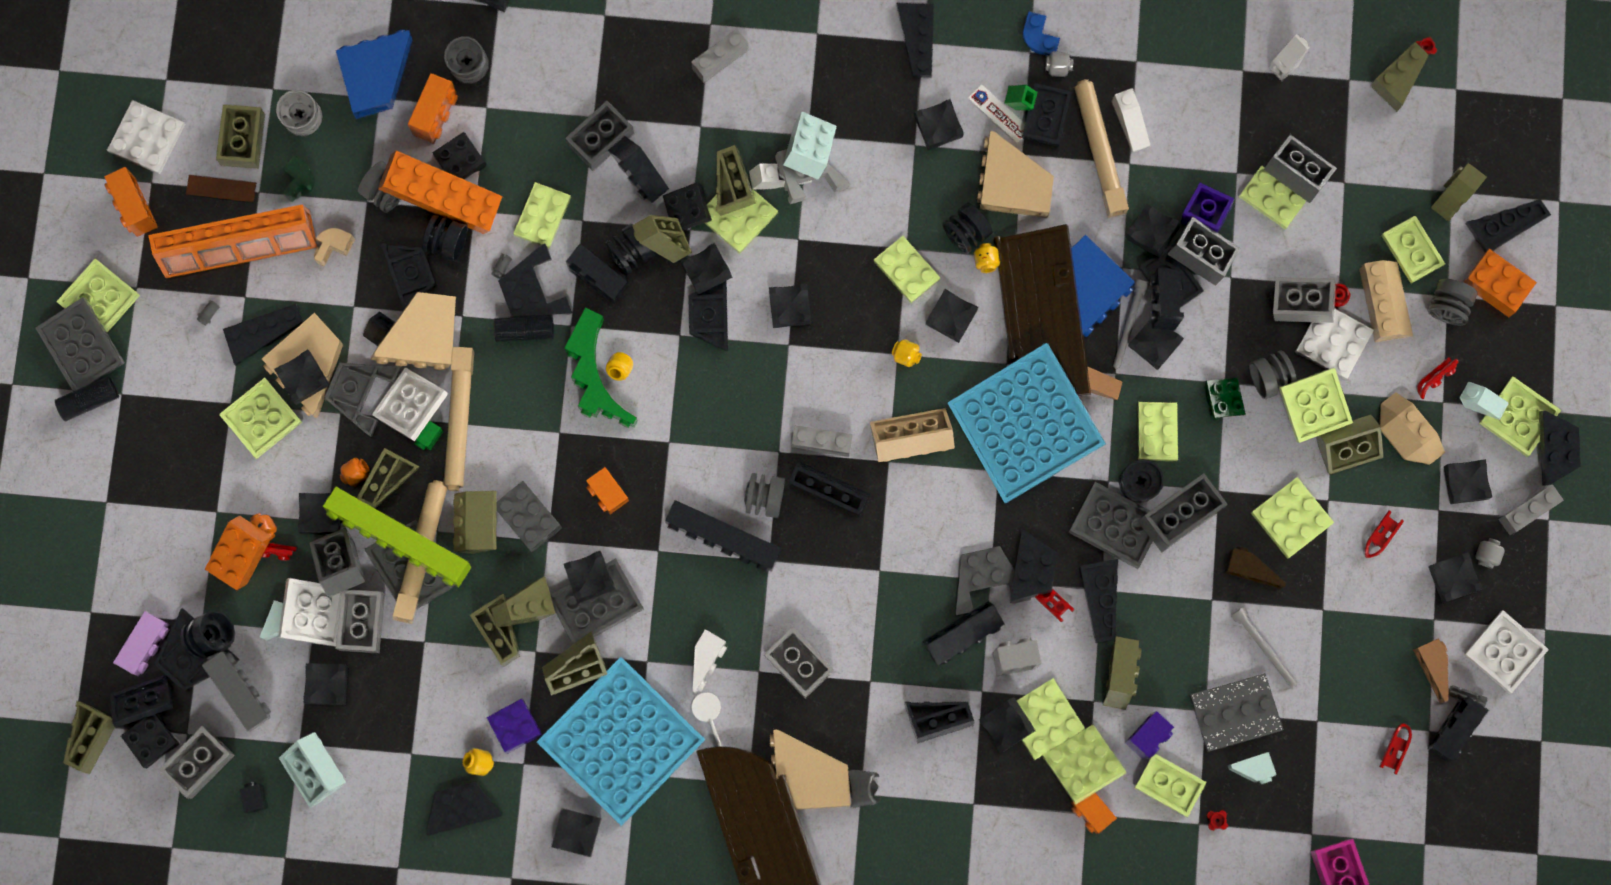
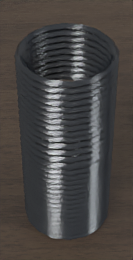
(523, 328)
(91, 397)

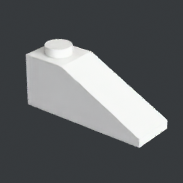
(1131, 119)

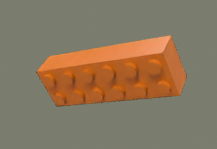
(439, 192)

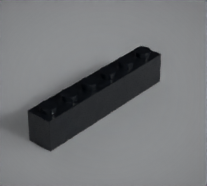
(722, 535)

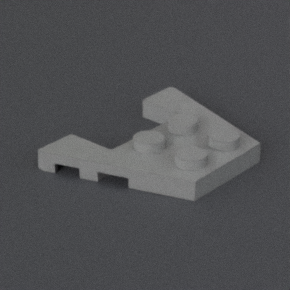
(794, 178)

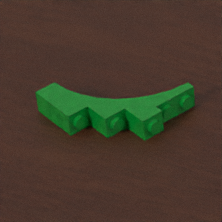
(596, 398)

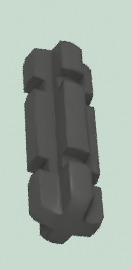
(1455, 691)

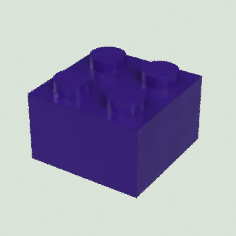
(1208, 207)
(514, 726)
(1150, 735)

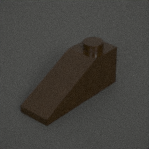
(1248, 566)

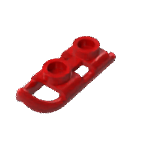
(1435, 380)
(1379, 538)
(282, 551)
(1059, 607)
(1398, 745)

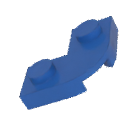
(1035, 39)

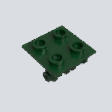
(1224, 398)

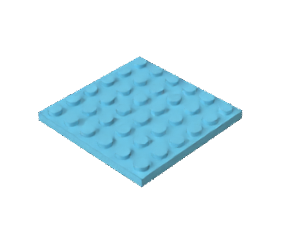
(1026, 423)
(621, 741)

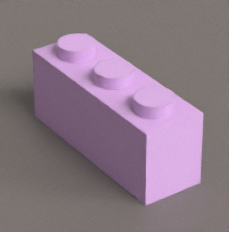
(142, 644)

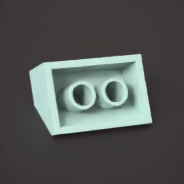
(312, 769)

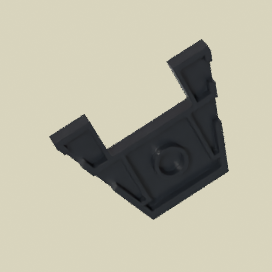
(524, 291)
(177, 663)

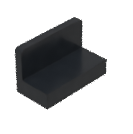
(378, 328)

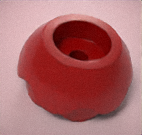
(1344, 295)

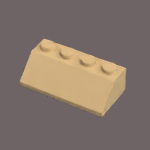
(1385, 300)
(912, 435)

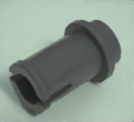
(501, 266)
(207, 313)

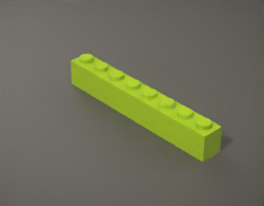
(397, 537)

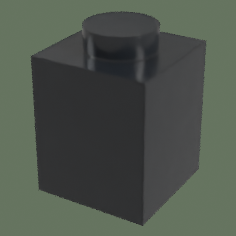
(253, 797)

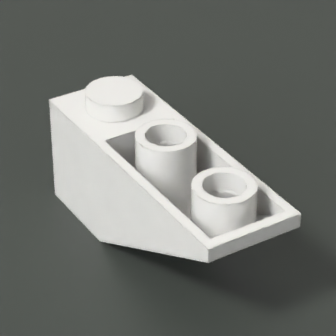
(1289, 57)
(767, 177)
(706, 653)

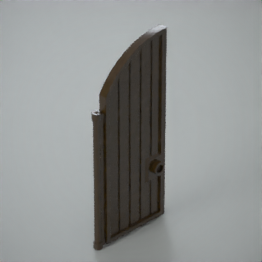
(1043, 299)
(757, 818)

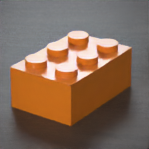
(432, 108)
(130, 202)
(1500, 283)
(238, 552)

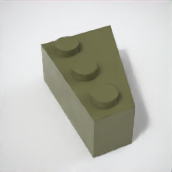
(575, 665)
(88, 737)

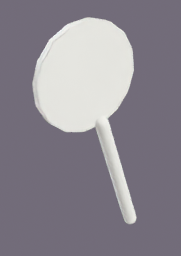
(706, 709)

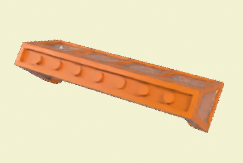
(233, 241)

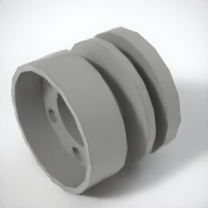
(291, 105)

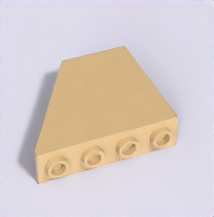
(1013, 181)
(421, 334)
(321, 343)
(811, 775)

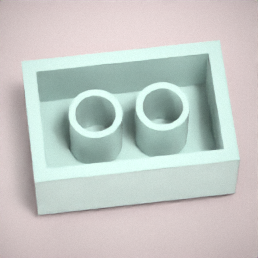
(810, 145)

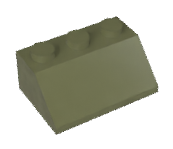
(1351, 445)
(474, 521)

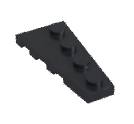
(917, 29)
(1501, 227)
(252, 335)
(1100, 591)

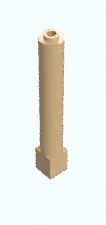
(1113, 193)
(458, 417)
(414, 576)

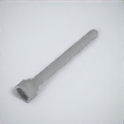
(1140, 288)
(1242, 618)

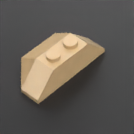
(1409, 431)

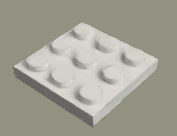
(146, 137)
(1335, 343)
(410, 404)
(309, 613)
(1506, 652)

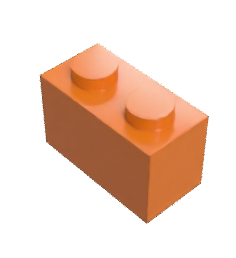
(607, 491)
(1094, 812)

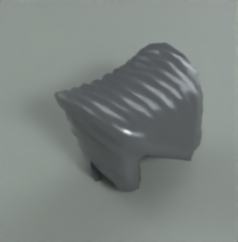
(863, 788)

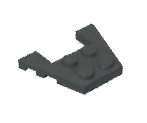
(351, 388)
(982, 571)

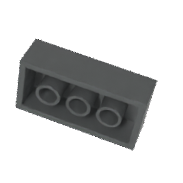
(1182, 512)
(236, 691)

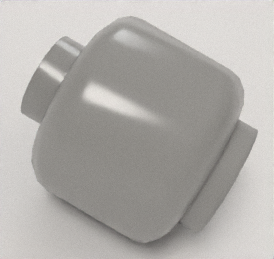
(1058, 63)
(1490, 553)

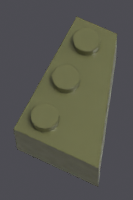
(1400, 76)
(732, 182)
(1458, 191)
(662, 236)
(385, 478)
(525, 606)
(500, 639)
(1122, 673)

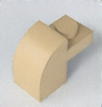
(331, 240)

